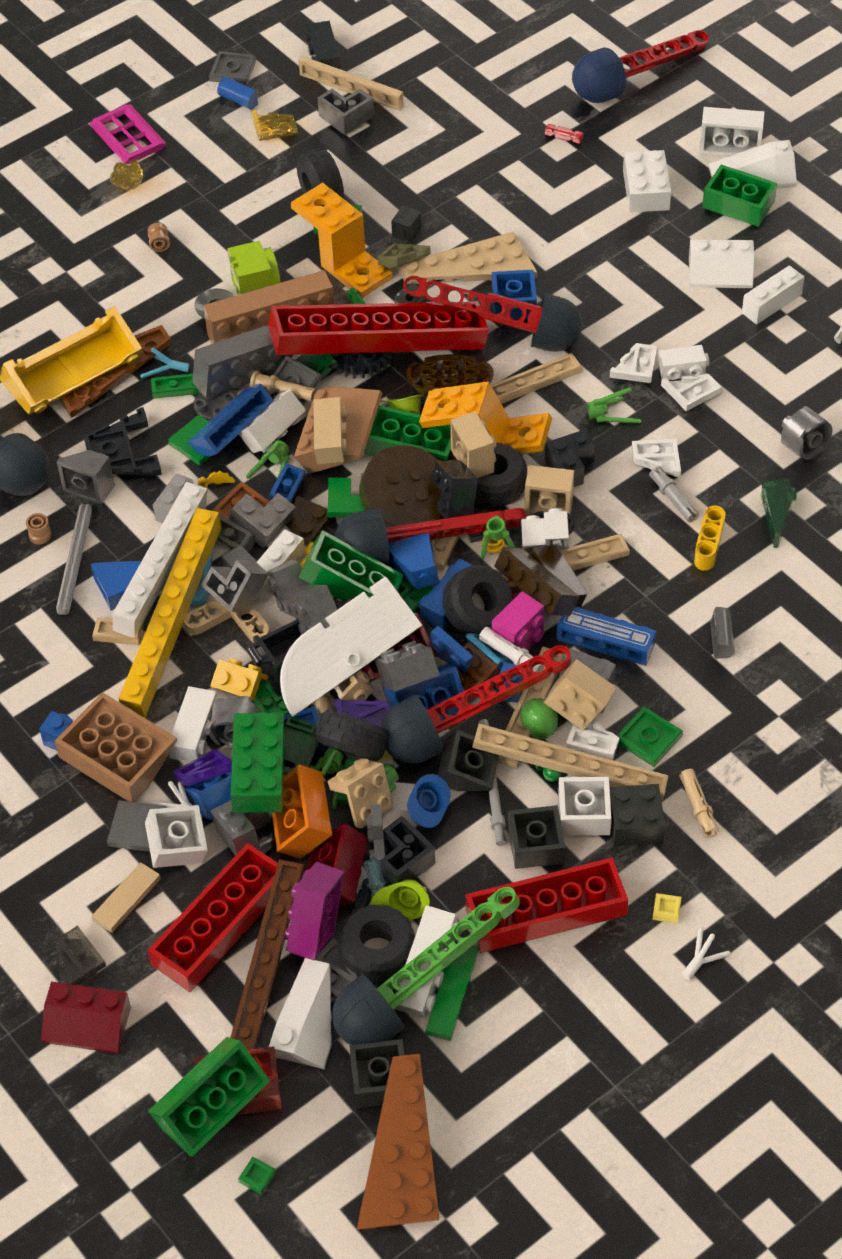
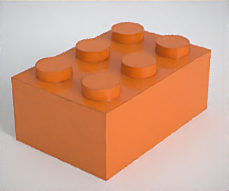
(304, 815)

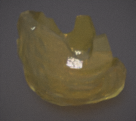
(127, 176)

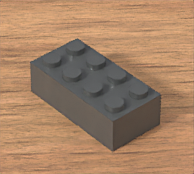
(233, 361)

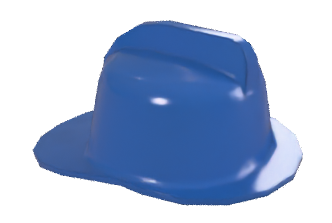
(429, 800)

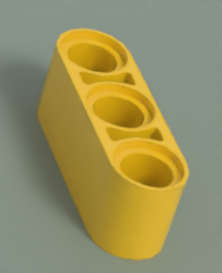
(709, 538)

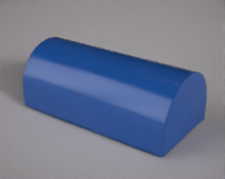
(237, 93)
(287, 482)

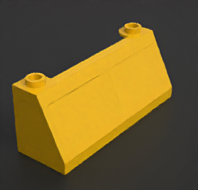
(71, 362)

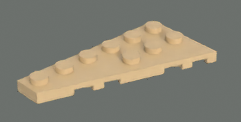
(471, 261)

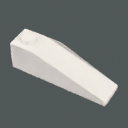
(769, 161)

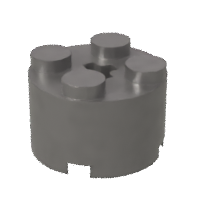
(805, 433)
(223, 717)

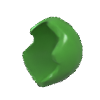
(539, 718)

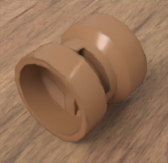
(158, 237)
(38, 528)

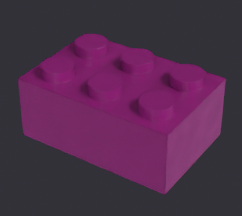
(314, 910)

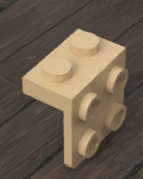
(365, 786)

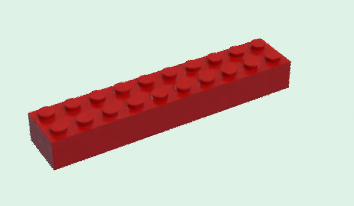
(375, 328)

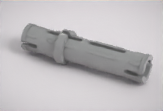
(669, 488)

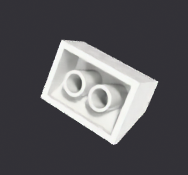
(721, 263)

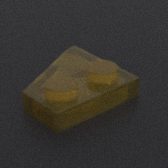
(273, 125)

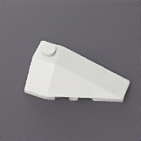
(306, 1018)

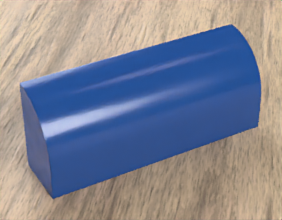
(231, 420)

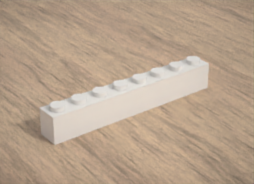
(157, 562)

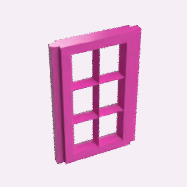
(136, 120)

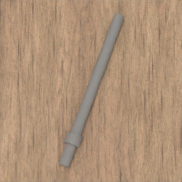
(497, 820)

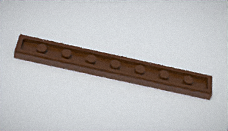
(266, 955)

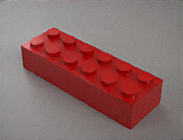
(555, 903)
(215, 919)

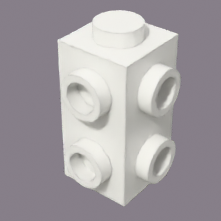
(682, 362)

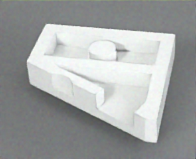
(636, 364)
(692, 390)
(657, 453)
(593, 740)

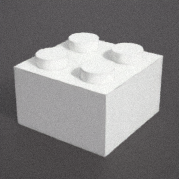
(584, 805)
(176, 836)

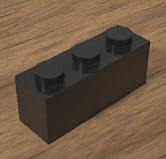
(322, 44)

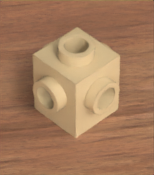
(355, 687)

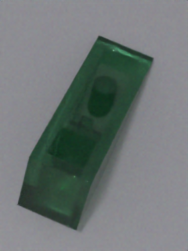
(777, 502)

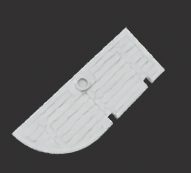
(354, 639)

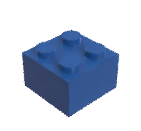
(514, 285)

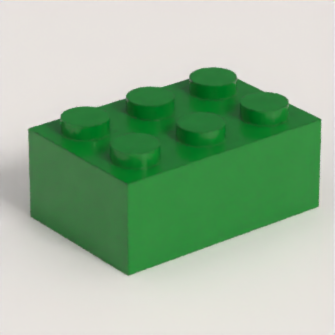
(739, 195)

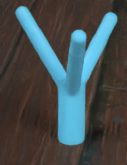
(171, 364)

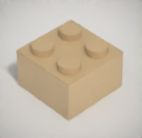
(473, 444)
(548, 489)
(579, 694)

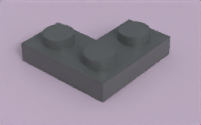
(375, 832)

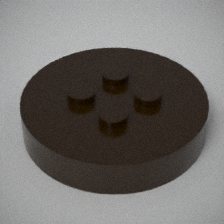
(401, 486)

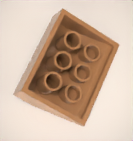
(361, 412)
(115, 747)

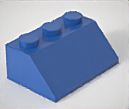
(430, 691)
(210, 793)

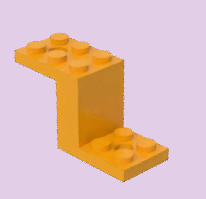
(341, 239)
(482, 399)

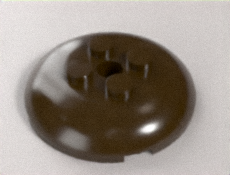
(447, 371)

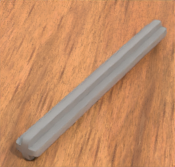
(74, 559)

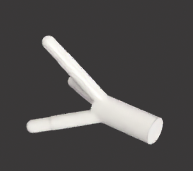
(181, 795)
(698, 960)

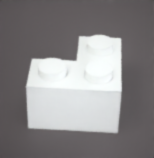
(546, 530)

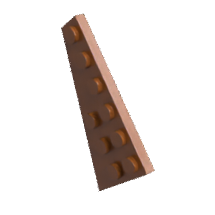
(87, 394)
(401, 1169)

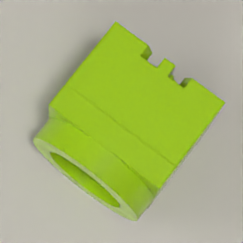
(252, 267)

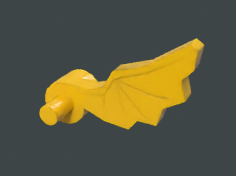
(217, 478)

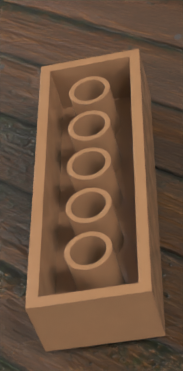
(252, 309)

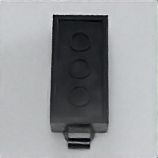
(273, 647)

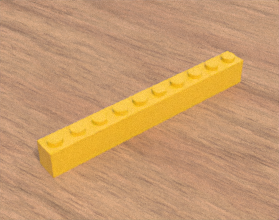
(170, 612)

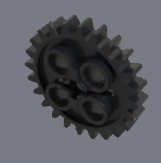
(367, 363)

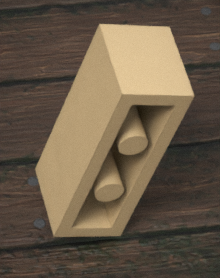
(329, 430)

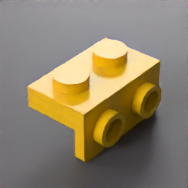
(236, 679)

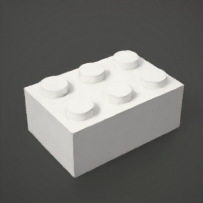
(730, 131)
(646, 181)

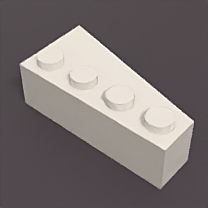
(432, 927)

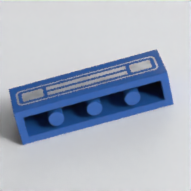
(607, 635)

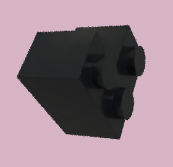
(571, 453)
(457, 488)
(409, 852)

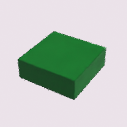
(257, 1175)

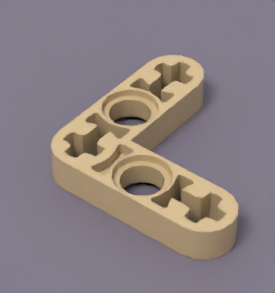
(246, 625)

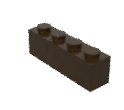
(536, 581)

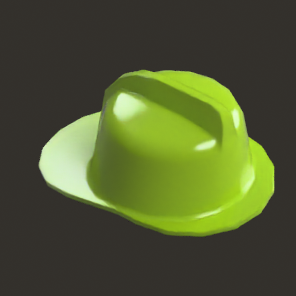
(409, 404)
(404, 896)

